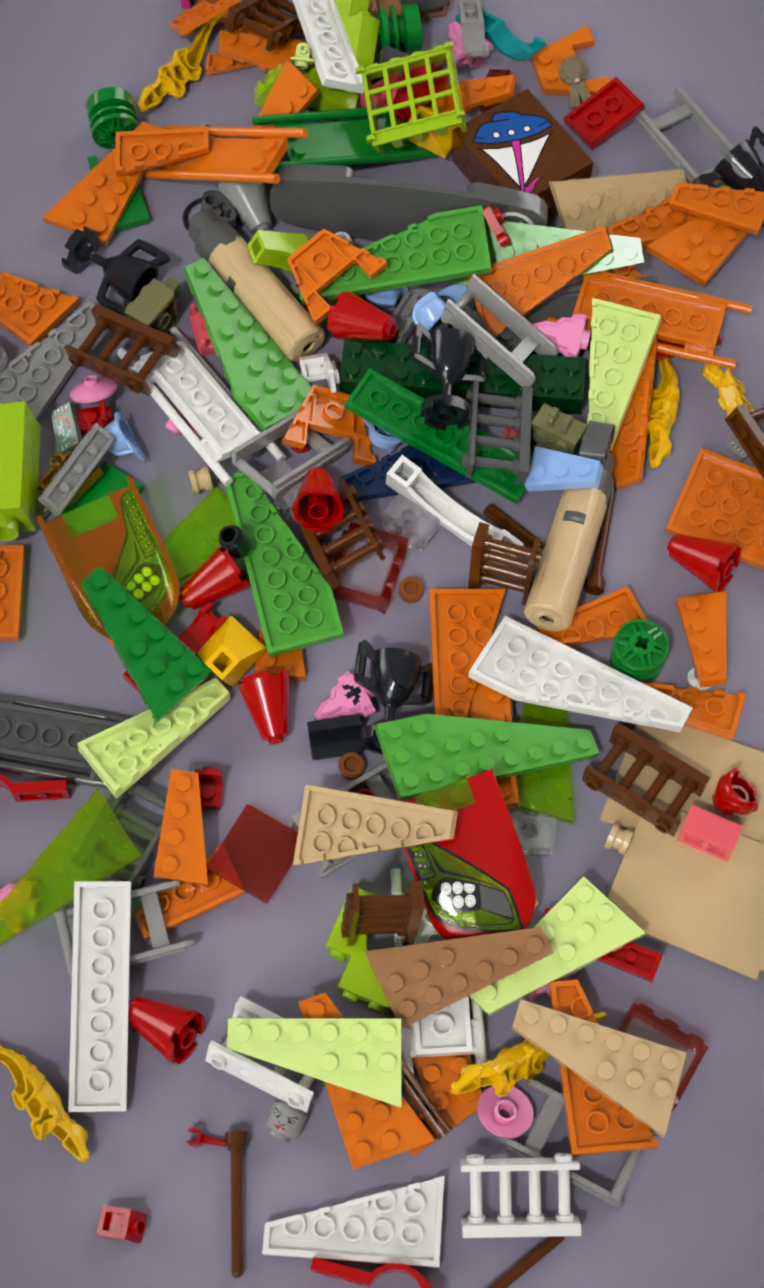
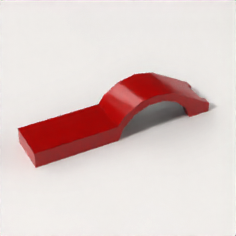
(195, 635)
(37, 790)
(632, 959)
(363, 1277)

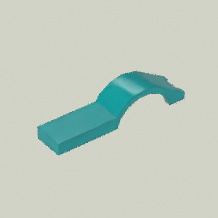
(505, 42)

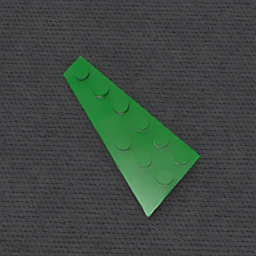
(151, 654)

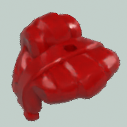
(734, 795)

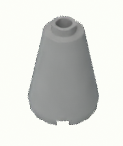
(249, 203)

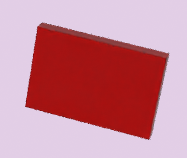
(604, 113)

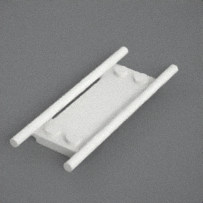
(203, 402)
(449, 1029)

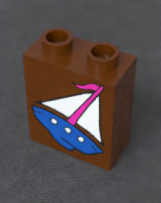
(519, 149)

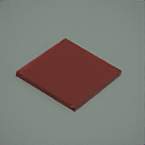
(255, 854)

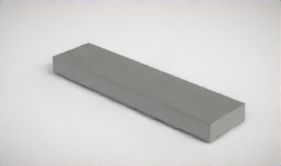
(76, 469)

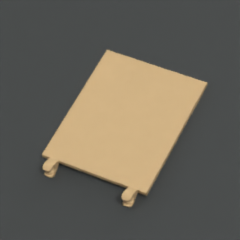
(708, 755)
(694, 897)

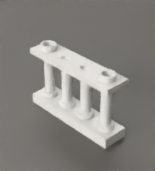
(250, 1071)
(506, 1223)

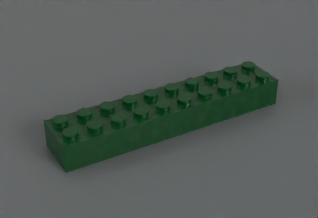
(557, 378)

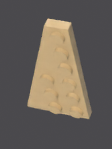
(612, 198)
(354, 824)
(616, 1064)

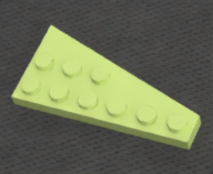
(617, 357)
(137, 744)
(579, 932)
(342, 1052)

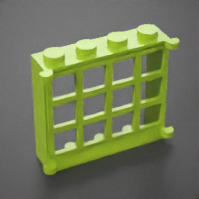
(417, 127)

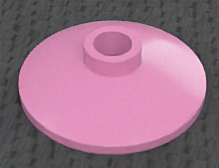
(93, 389)
(513, 1105)

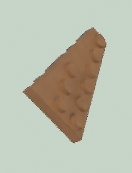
(440, 973)

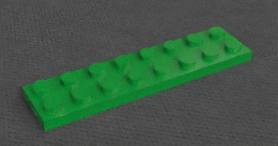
(398, 413)

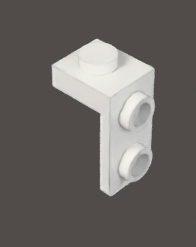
(318, 368)

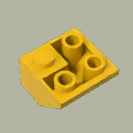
(433, 142)
(231, 651)

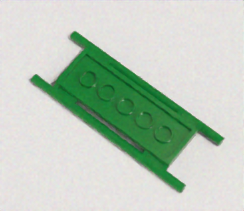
(339, 141)

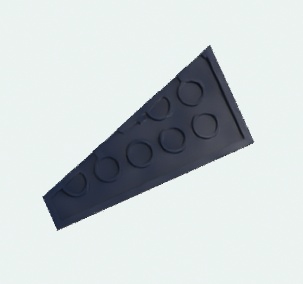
(371, 480)

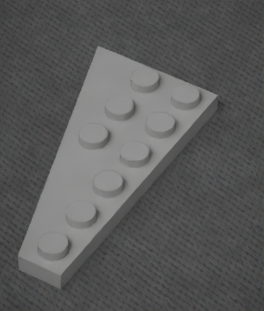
(45, 367)

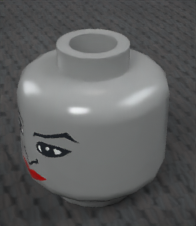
(285, 1121)

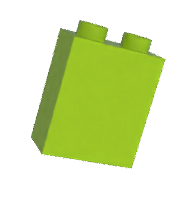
(18, 469)

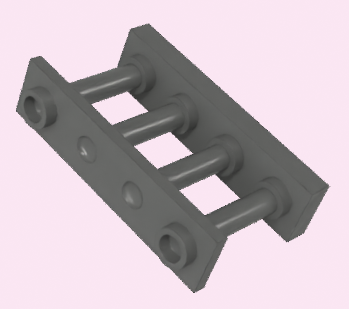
(520, 423)
(147, 855)

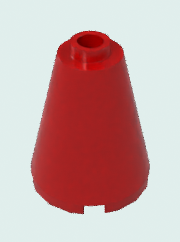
(419, 90)
(359, 320)
(318, 502)
(705, 559)
(213, 581)
(268, 703)
(166, 1027)

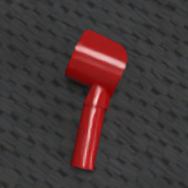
(204, 1139)

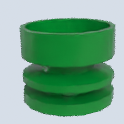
(401, 28)
(110, 112)
(634, 661)

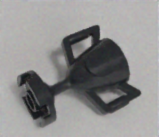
(740, 167)
(121, 272)
(447, 360)
(392, 681)

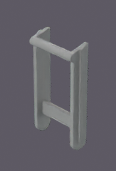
(686, 109)
(508, 361)
(326, 455)
(374, 782)
(154, 920)
(540, 1134)

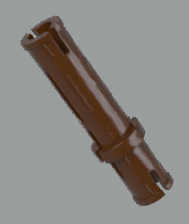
(440, 1127)

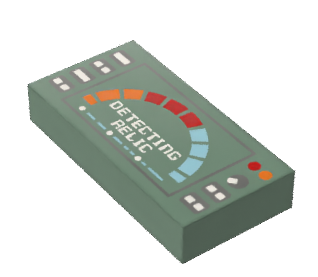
(66, 427)

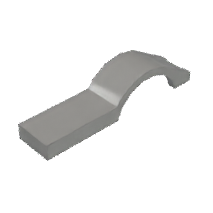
(472, 28)

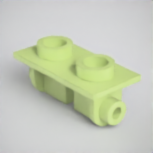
(301, 58)

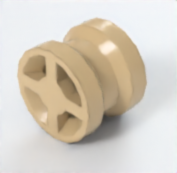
(200, 480)
(619, 839)

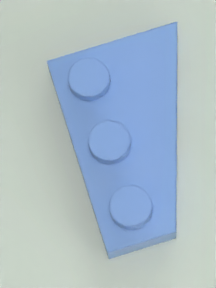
(561, 471)

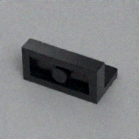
(335, 737)

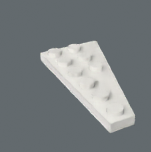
(375, 1229)

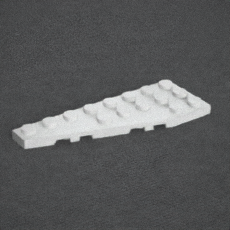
(552, 675)

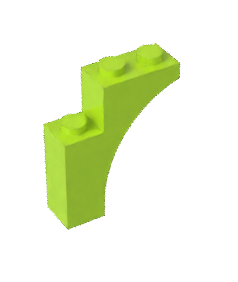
(360, 28)
(326, 100)
(274, 248)
(358, 979)

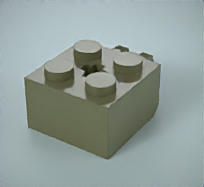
(156, 306)
(557, 431)

